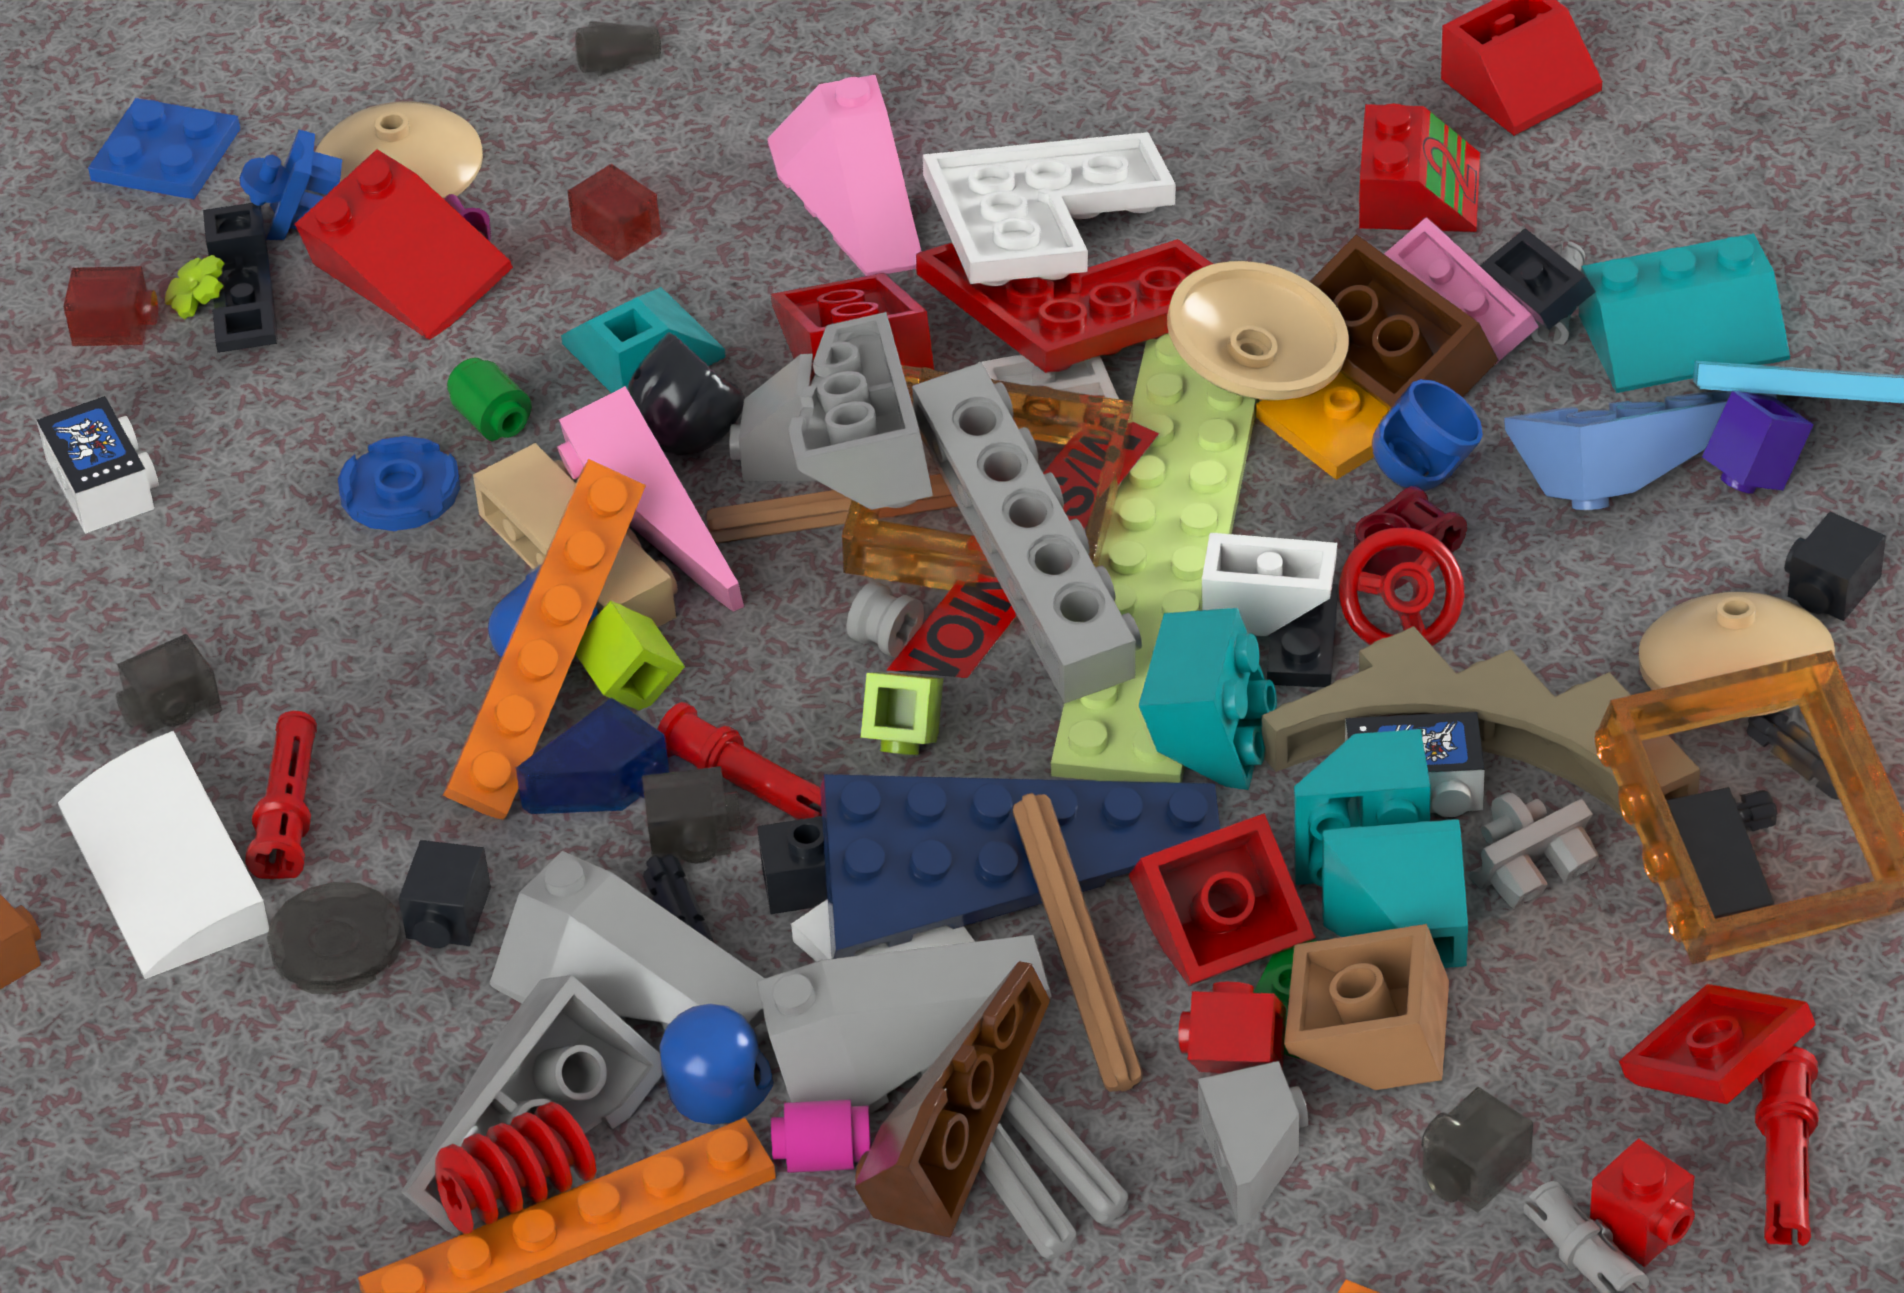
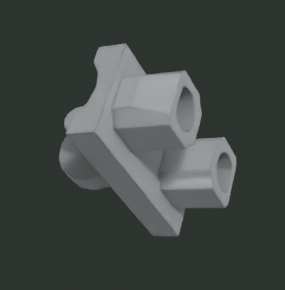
(1525, 840)

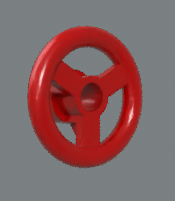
(1417, 573)

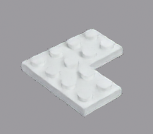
(1016, 203)

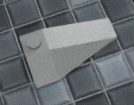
(860, 420)
(618, 947)
(881, 1017)
(555, 1050)

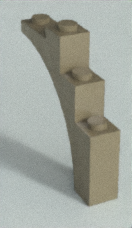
(1512, 705)

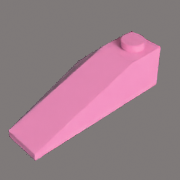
(848, 173)
(620, 439)

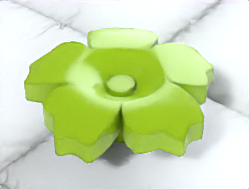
(195, 284)

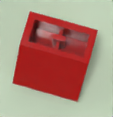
(1518, 61)

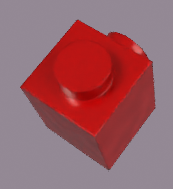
(1232, 1028)
(1643, 1201)

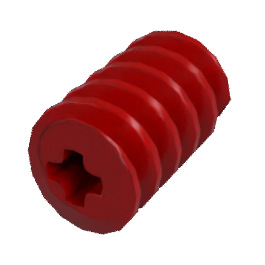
(512, 1160)

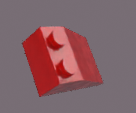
(401, 246)
(808, 311)

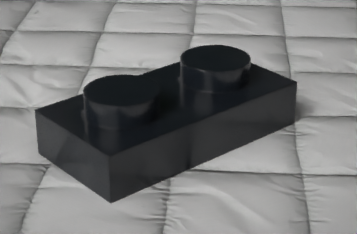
(1538, 278)
(1304, 648)

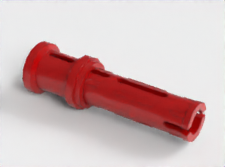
(292, 743)
(714, 747)
(1787, 1121)

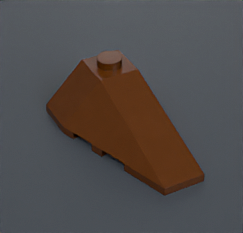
(943, 1126)

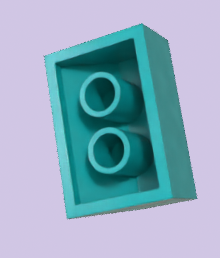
(1684, 307)

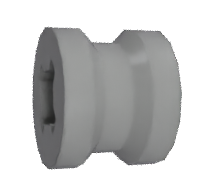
(884, 618)

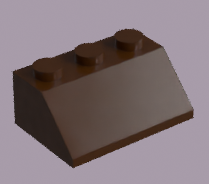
(1400, 327)

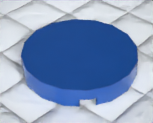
(407, 499)

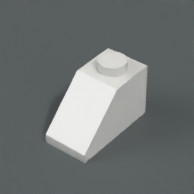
(1267, 578)

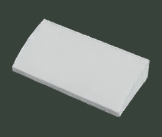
(163, 857)

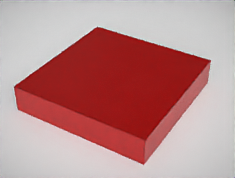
(1717, 1043)

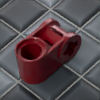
(1413, 511)

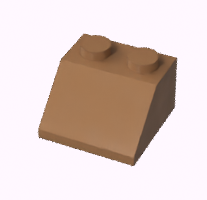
(1370, 1007)

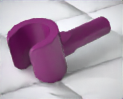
(475, 216)

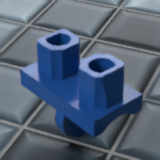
(284, 186)

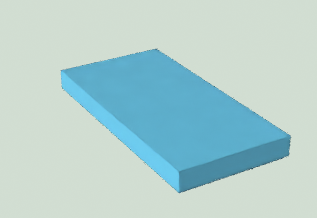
(1799, 381)

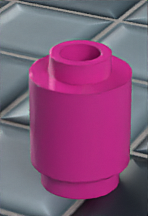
(821, 1135)

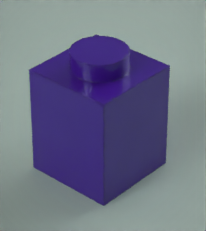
(1756, 442)

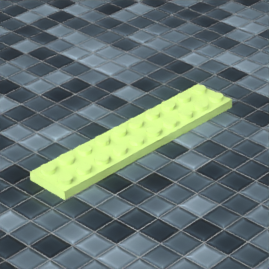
(1158, 551)

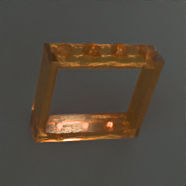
(950, 558)
(1849, 758)

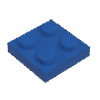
(164, 148)

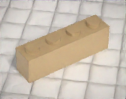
(524, 505)

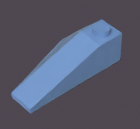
(1616, 449)

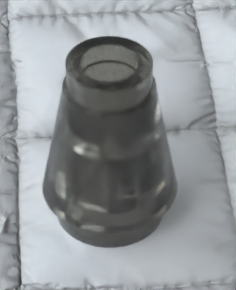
(615, 46)

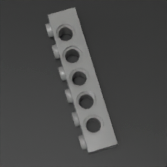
(1026, 532)

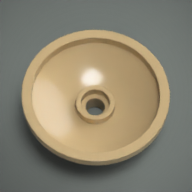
(416, 134)
(1257, 330)
(1727, 635)

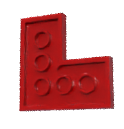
(1075, 315)

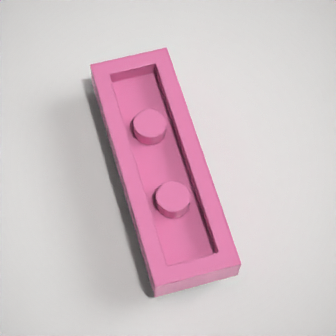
(1459, 279)

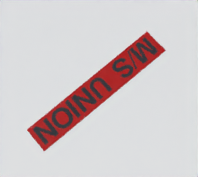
(975, 617)

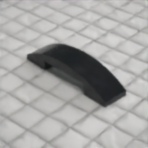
(245, 304)

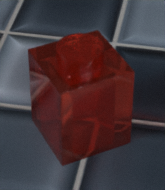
(614, 212)
(109, 306)

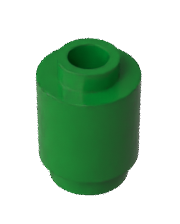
(488, 398)

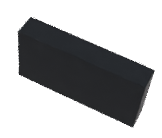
(1721, 852)

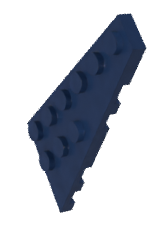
(951, 854)

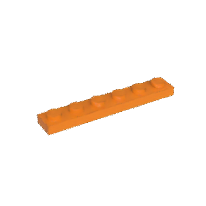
(544, 640)
(585, 1218)

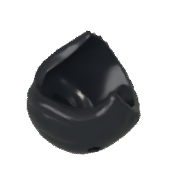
(683, 398)

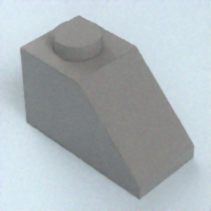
(763, 435)
(1251, 1132)

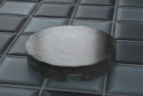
(334, 937)

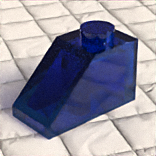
(593, 764)

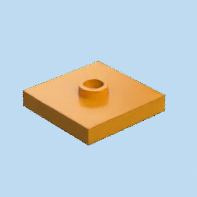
(1328, 425)

